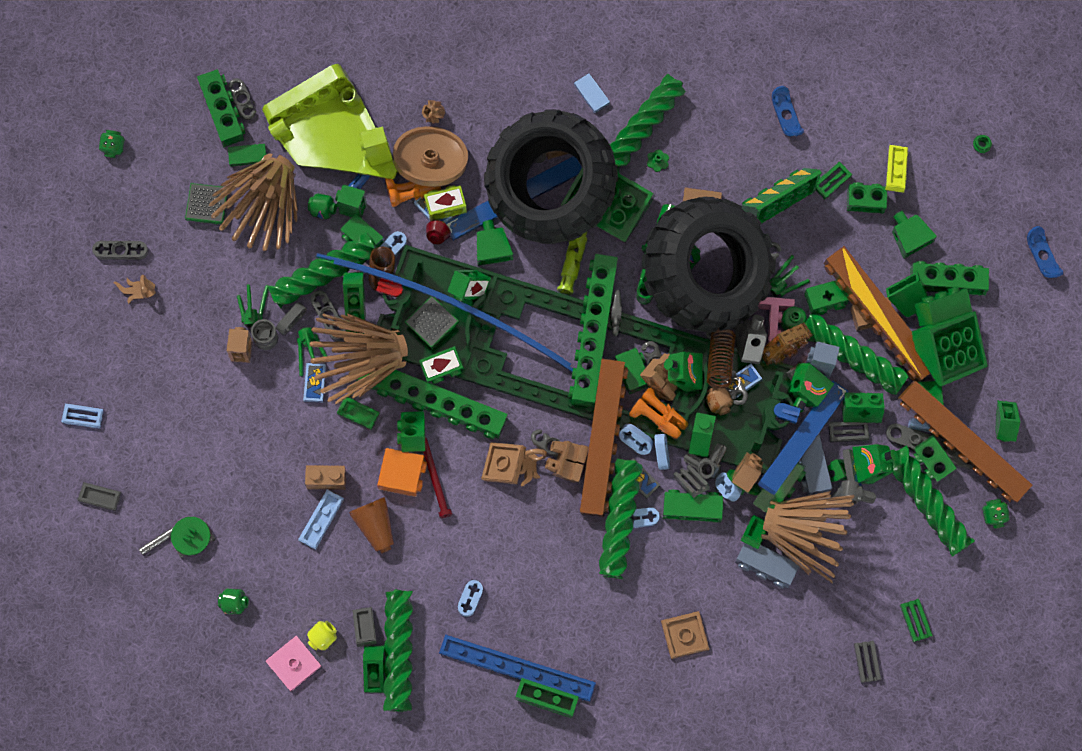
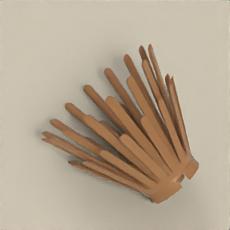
(268, 182)
(379, 349)
(803, 519)

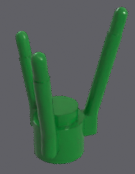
(779, 284)
(251, 315)
(306, 336)

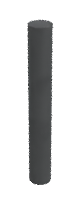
(155, 542)

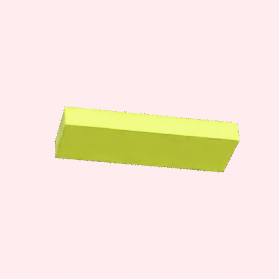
(896, 168)

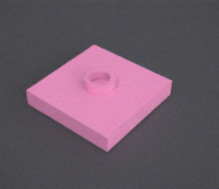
(293, 663)

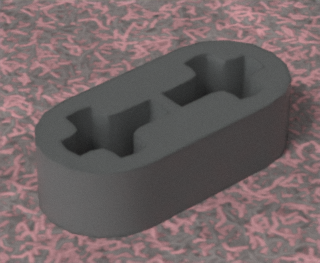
(291, 318)

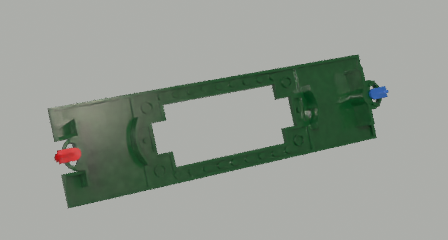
(739, 430)

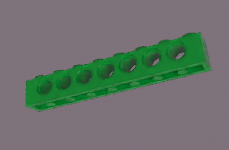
(607, 266)
(443, 396)

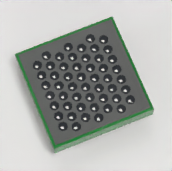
(198, 204)
(432, 322)

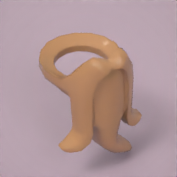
(139, 290)
(529, 464)

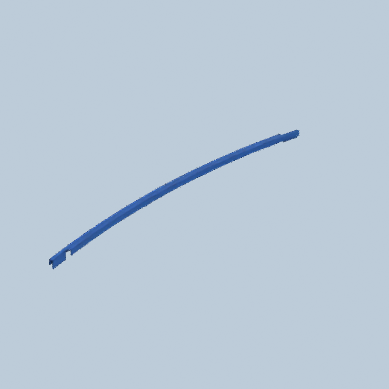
(452, 301)

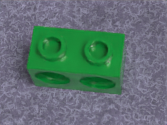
(867, 203)
(412, 431)
(938, 455)

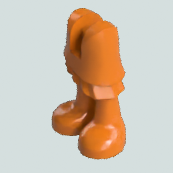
(402, 192)
(664, 422)

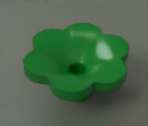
(657, 164)

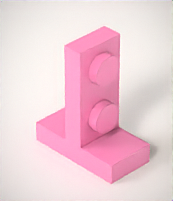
(775, 305)

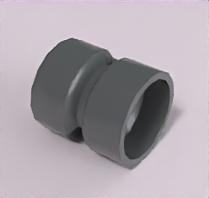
(264, 334)

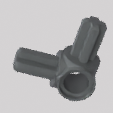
(702, 464)
(852, 488)

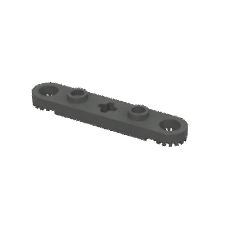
(914, 437)

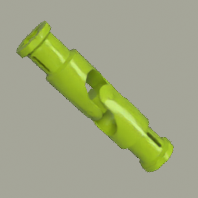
(572, 264)

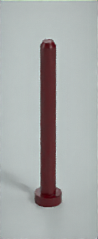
(444, 511)

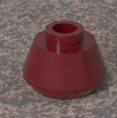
(437, 232)

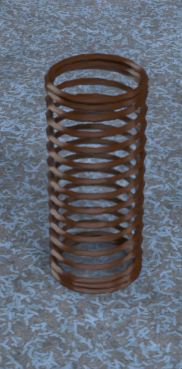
(376, 258)
(713, 373)

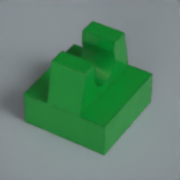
(839, 468)

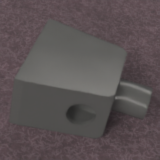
(751, 340)

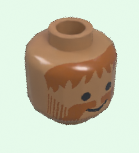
(719, 400)

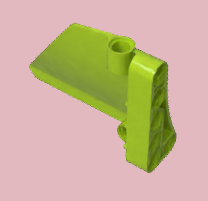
(323, 125)

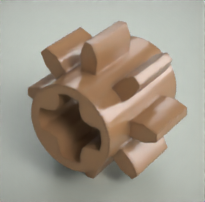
(433, 111)

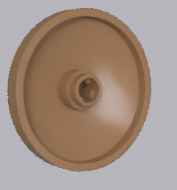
(430, 156)

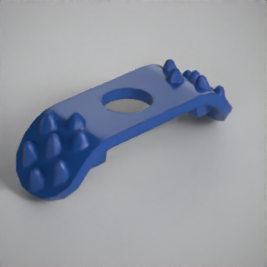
(782, 102)
(1037, 242)

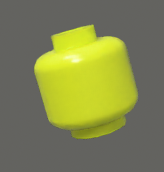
(321, 635)

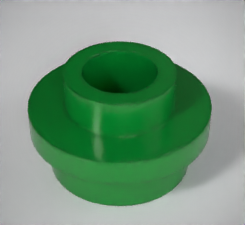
(986, 140)

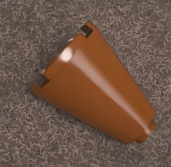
(375, 524)

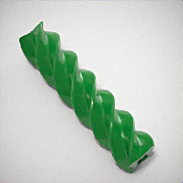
(649, 114)
(321, 271)
(860, 358)
(930, 502)
(619, 521)
(397, 651)

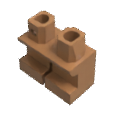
(657, 378)
(569, 460)

